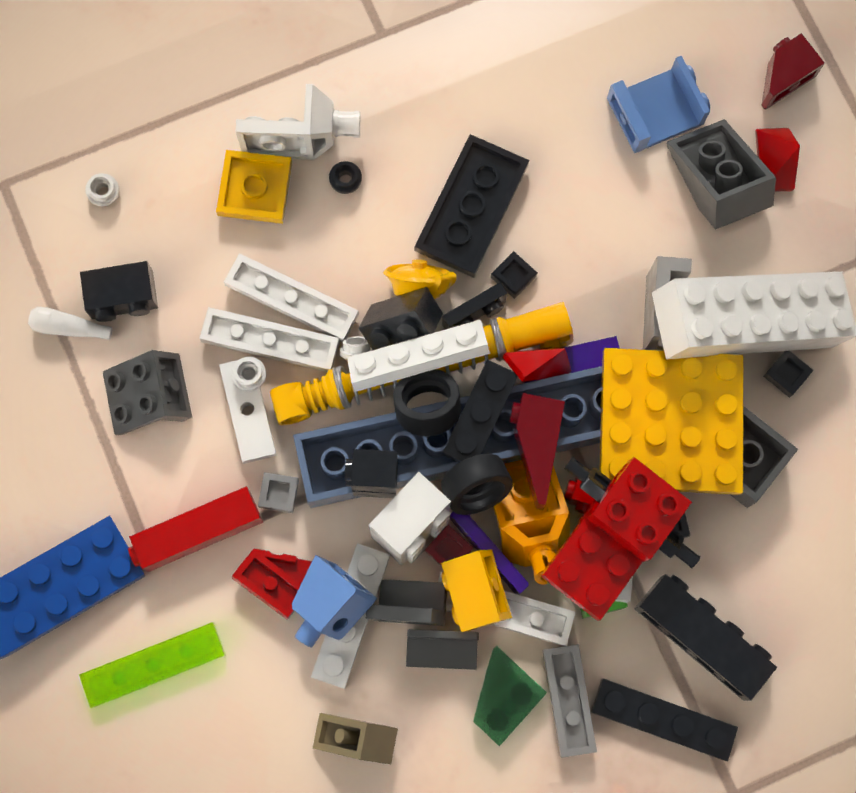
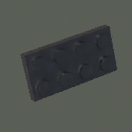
(471, 205)

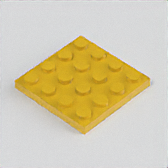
(674, 418)

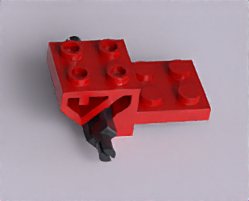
(616, 534)

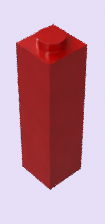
(194, 530)

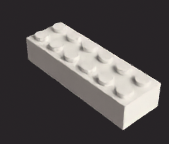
(753, 314)

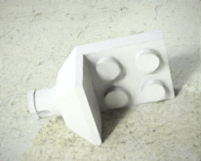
(296, 138)

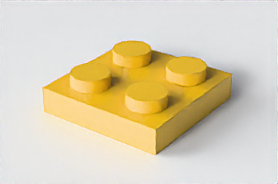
(254, 186)

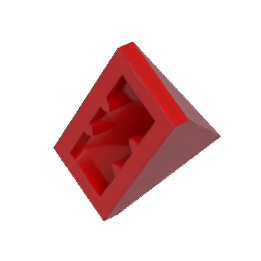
(780, 154)
(538, 363)

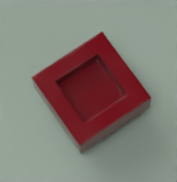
(448, 546)

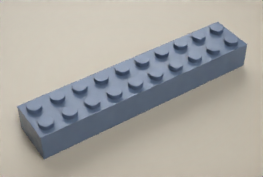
(325, 450)

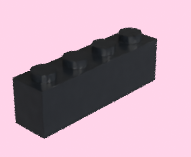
(706, 637)

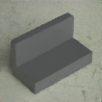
(410, 603)
(442, 649)

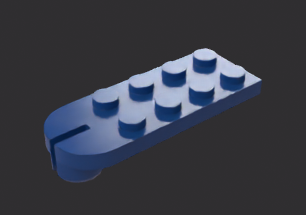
(63, 584)

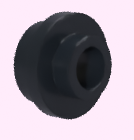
(341, 169)

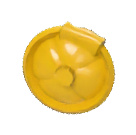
(418, 275)

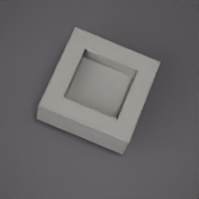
(278, 492)

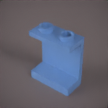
(659, 106)

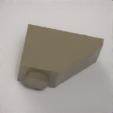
(355, 738)

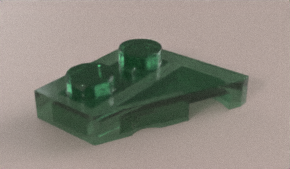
(505, 697)

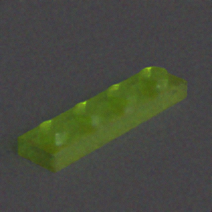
(152, 665)

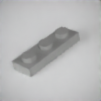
(569, 701)

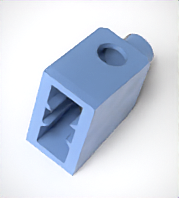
(329, 602)

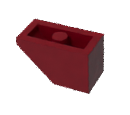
(790, 68)

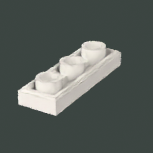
(251, 430)

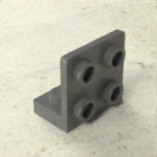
(146, 391)

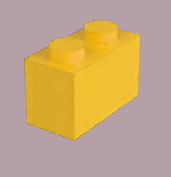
(475, 590)

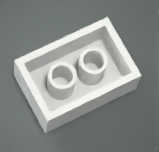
(411, 519)

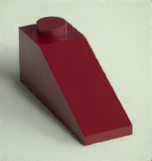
(537, 436)

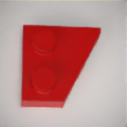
(272, 578)

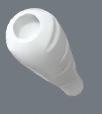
(60, 323)

